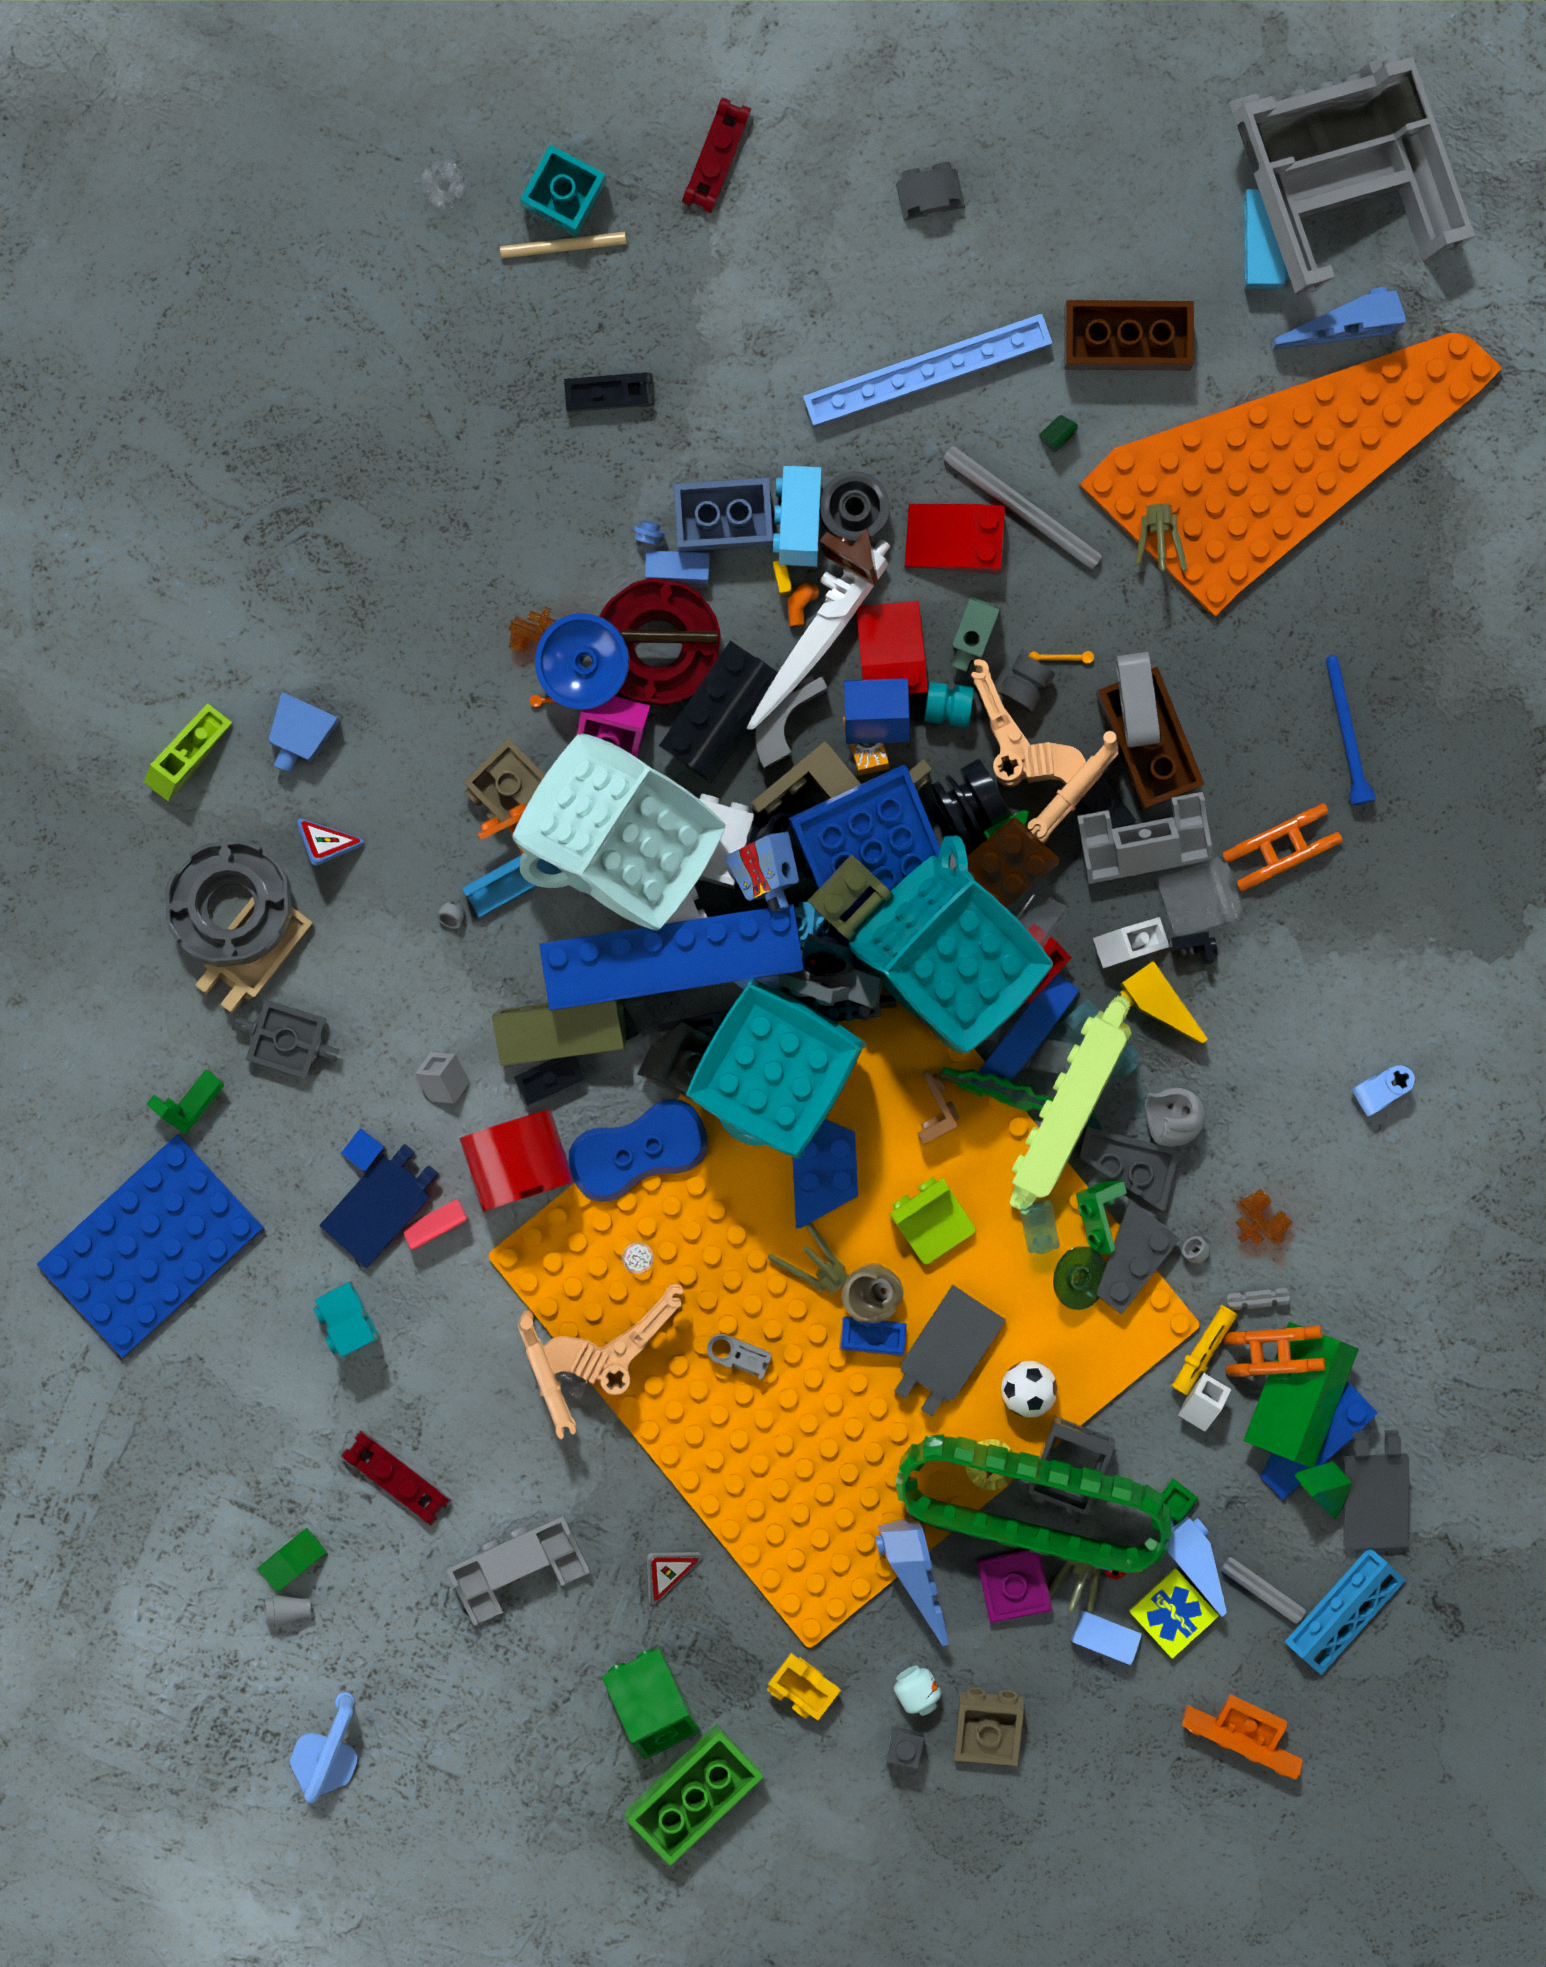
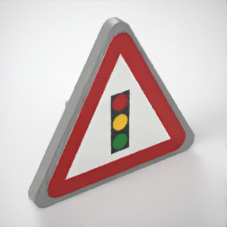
(666, 1570)

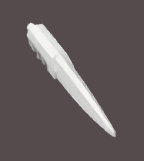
(829, 622)

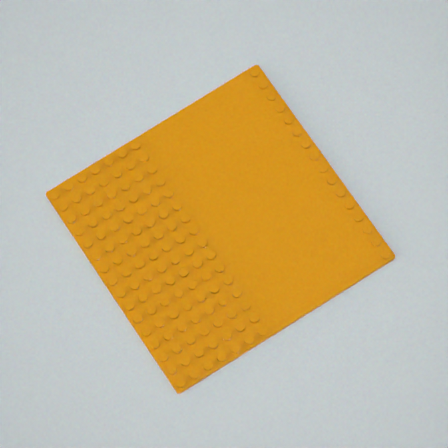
(810, 1454)

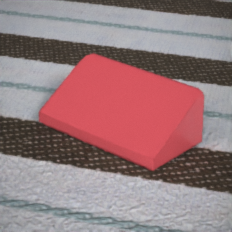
(435, 1224)

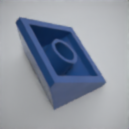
(876, 711)

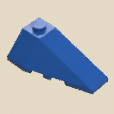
(1350, 1416)

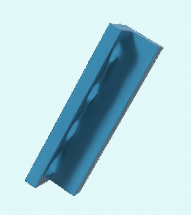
(502, 886)
(1342, 1607)

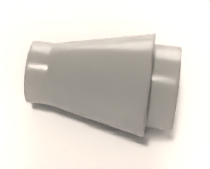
(285, 1609)

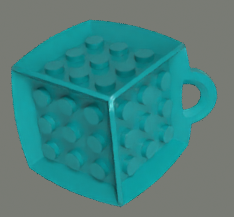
(951, 951)
(774, 1069)

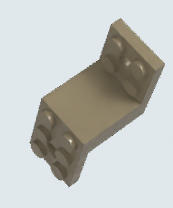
(827, 774)

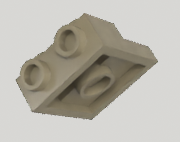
(504, 781)
(989, 1727)

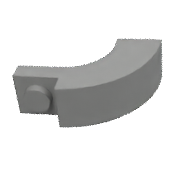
(770, 732)

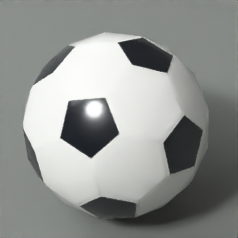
(1029, 1389)

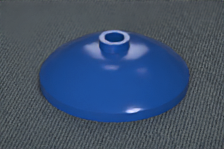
(561, 658)

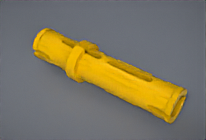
(1204, 1350)

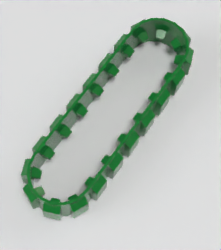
(1025, 1534)

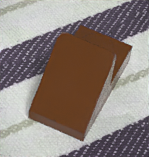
(855, 558)

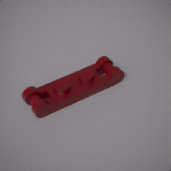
(716, 155)
(396, 1477)

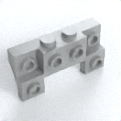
(1146, 845)
(515, 1558)

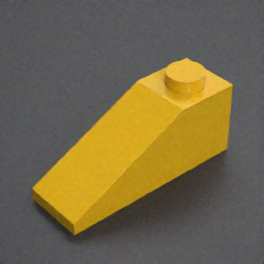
(1157, 999)

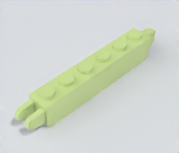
(1072, 1105)

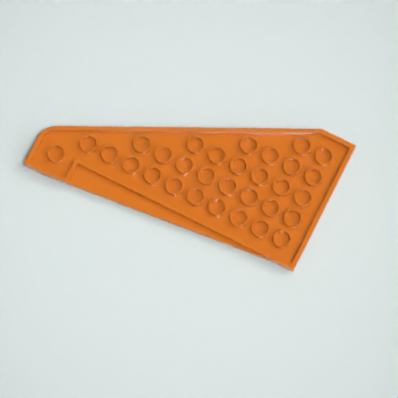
(1284, 463)

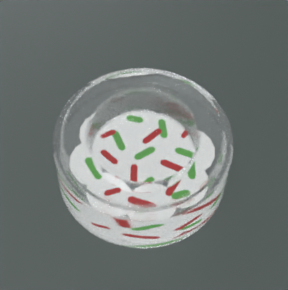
(637, 1257)

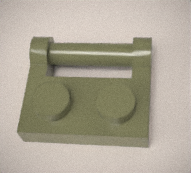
(842, 891)

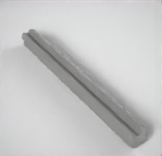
(1022, 507)

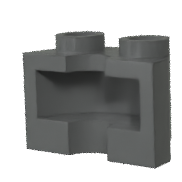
(929, 191)

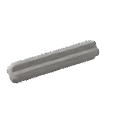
(1263, 1590)

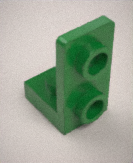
(192, 1105)
(1091, 1208)

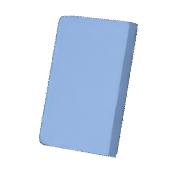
(1106, 1637)

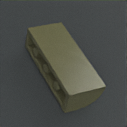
(540, 1034)

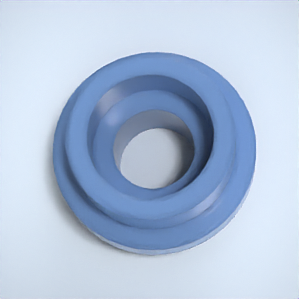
(648, 532)

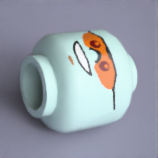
(917, 1690)

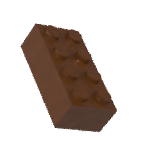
(1128, 335)
(1154, 769)

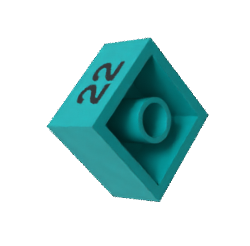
(563, 190)

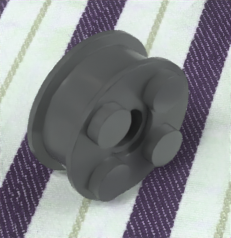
(859, 487)

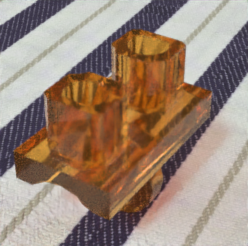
(524, 630)
(1273, 1229)

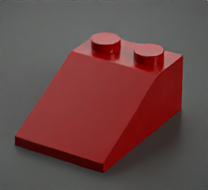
(955, 537)
(892, 644)

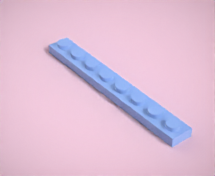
(927, 370)

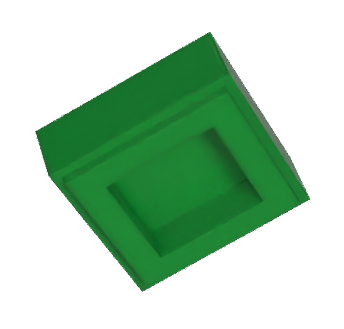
(1178, 1499)

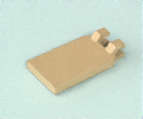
(251, 978)

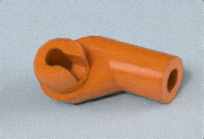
(798, 600)

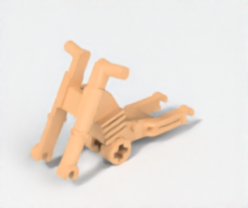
(1040, 760)
(589, 1359)

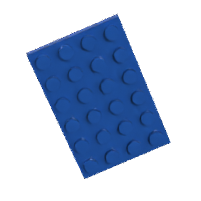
(875, 823)
(150, 1245)

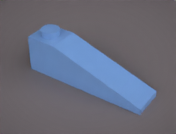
(1364, 317)
(909, 1557)

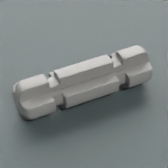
(1258, 1299)

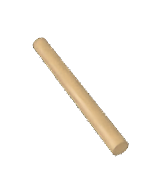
(562, 245)

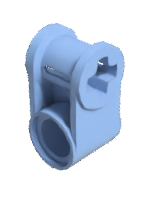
(1378, 1090)

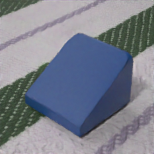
(363, 1150)

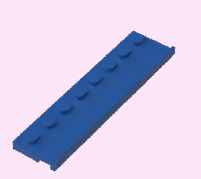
(671, 958)

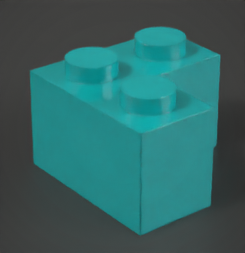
(346, 1318)

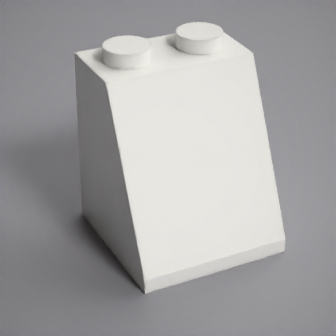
(737, 825)

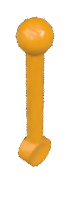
(1087, 657)

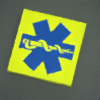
(1173, 1613)

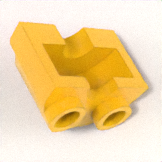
(803, 1686)

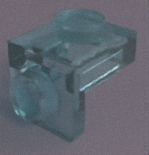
(1039, 1227)

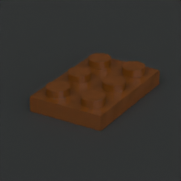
(1010, 862)

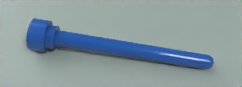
(1360, 790)

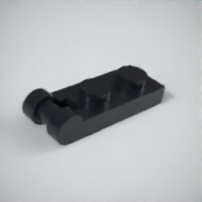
(608, 392)

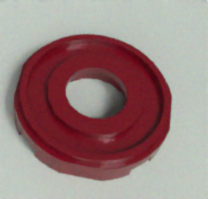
(686, 611)

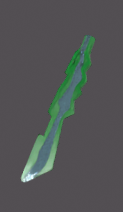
(1002, 1090)

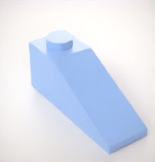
(1195, 1557)

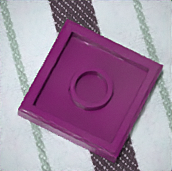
(1014, 1585)

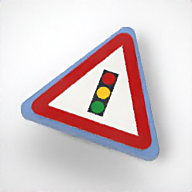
(324, 842)

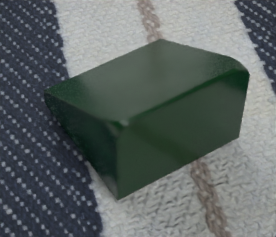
(1058, 432)

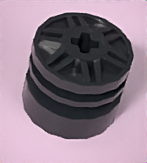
(970, 800)

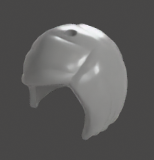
(1174, 1116)

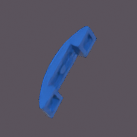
(1030, 1029)

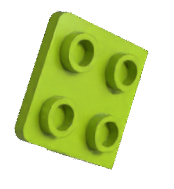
(932, 1220)

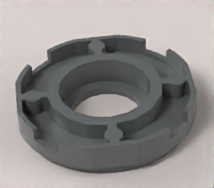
(204, 874)

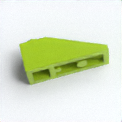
(186, 752)

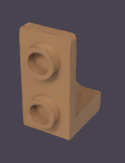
(934, 1127)

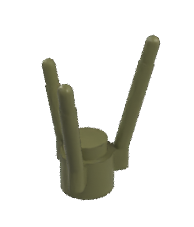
(1159, 519)
(830, 1274)
(1085, 1571)

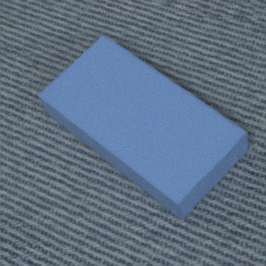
(679, 567)

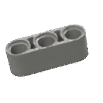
(1137, 699)

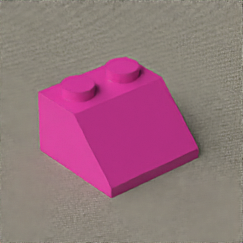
(617, 722)

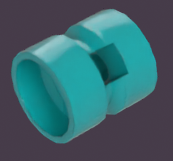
(948, 704)

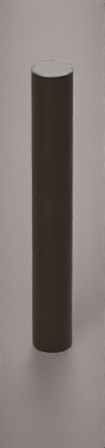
(665, 636)

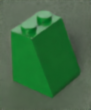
(650, 1703)

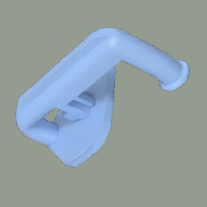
(325, 1761)

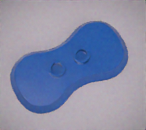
(661, 1141)

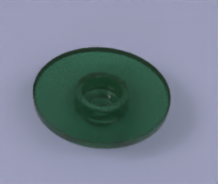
(1080, 1290)

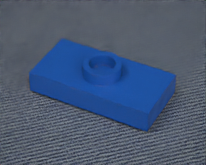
(876, 1338)

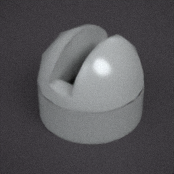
(451, 915)
(1193, 1243)

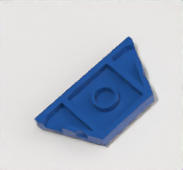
(825, 1173)

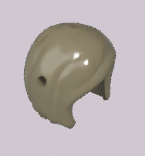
(861, 1291)

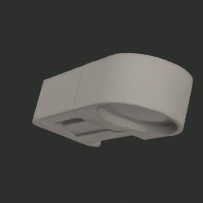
(743, 1355)

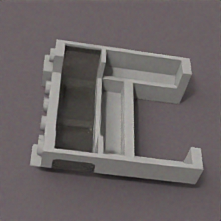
(1350, 147)

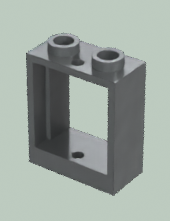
(1083, 1437)

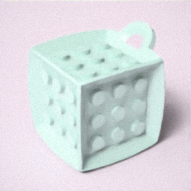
(617, 832)

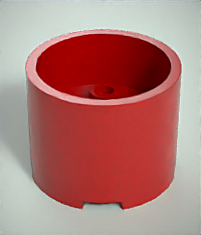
(516, 1159)

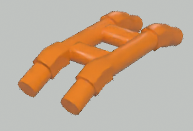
(1263, 842)
(1284, 1363)

